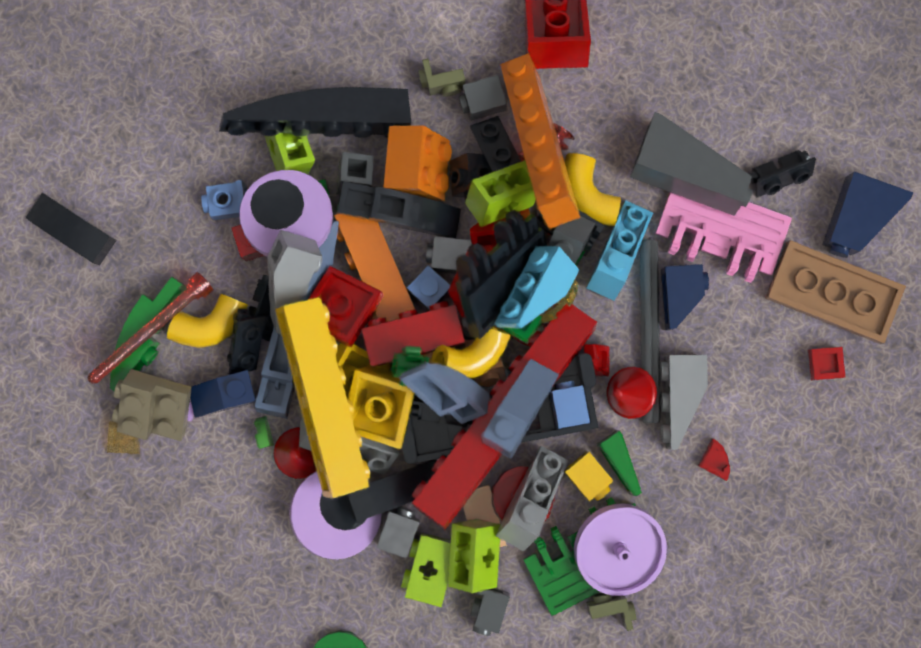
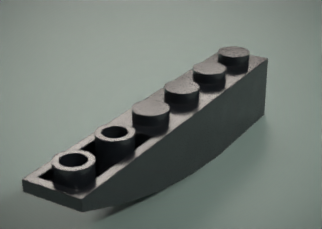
(323, 111)

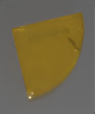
(121, 442)

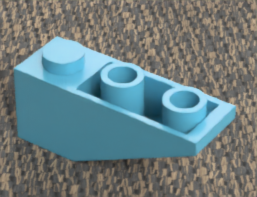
(620, 251)
(540, 286)

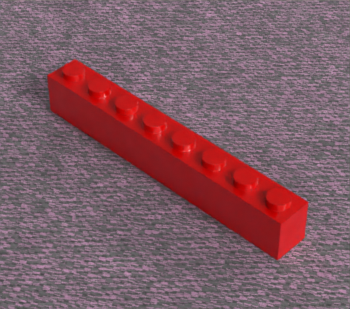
(471, 459)

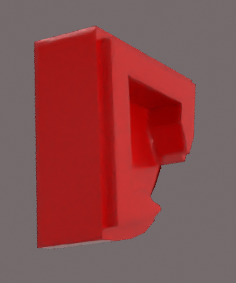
(600, 358)
(716, 460)

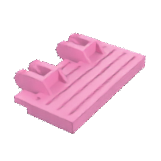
(750, 231)

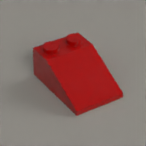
(557, 33)

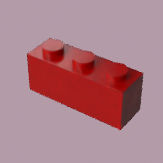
(421, 330)

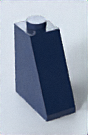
(862, 212)

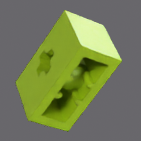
(290, 152)
(499, 193)
(474, 556)
(422, 587)

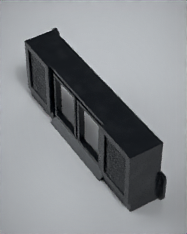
(431, 440)

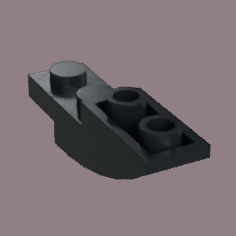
(398, 209)

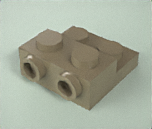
(151, 406)

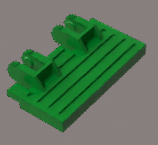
(560, 578)

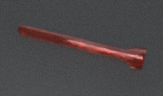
(195, 289)

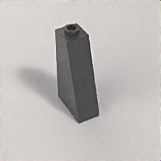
(689, 168)

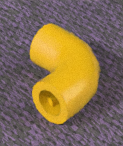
(588, 198)
(205, 330)
(477, 357)

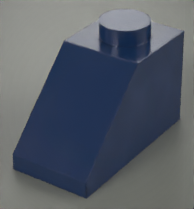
(681, 291)
(222, 394)

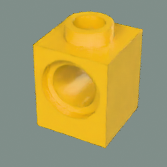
(589, 477)

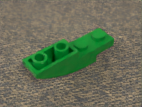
(141, 314)

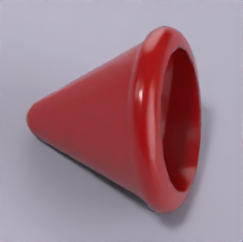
(631, 392)
(292, 459)

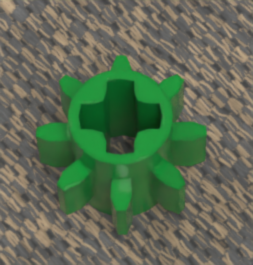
(407, 360)

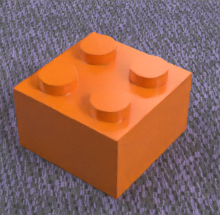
(417, 162)

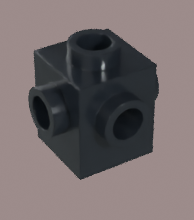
(464, 170)

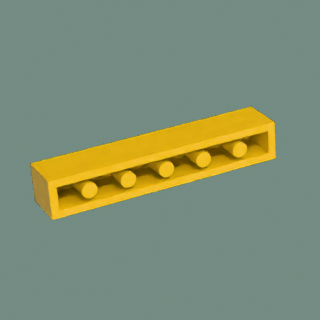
(323, 397)

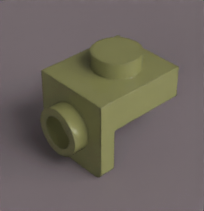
(447, 83)
(607, 605)

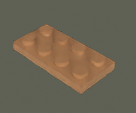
(835, 292)

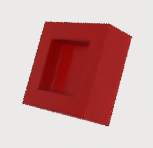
(826, 363)

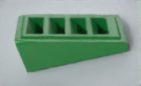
(618, 457)

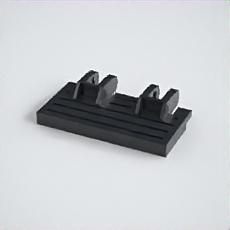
(490, 277)

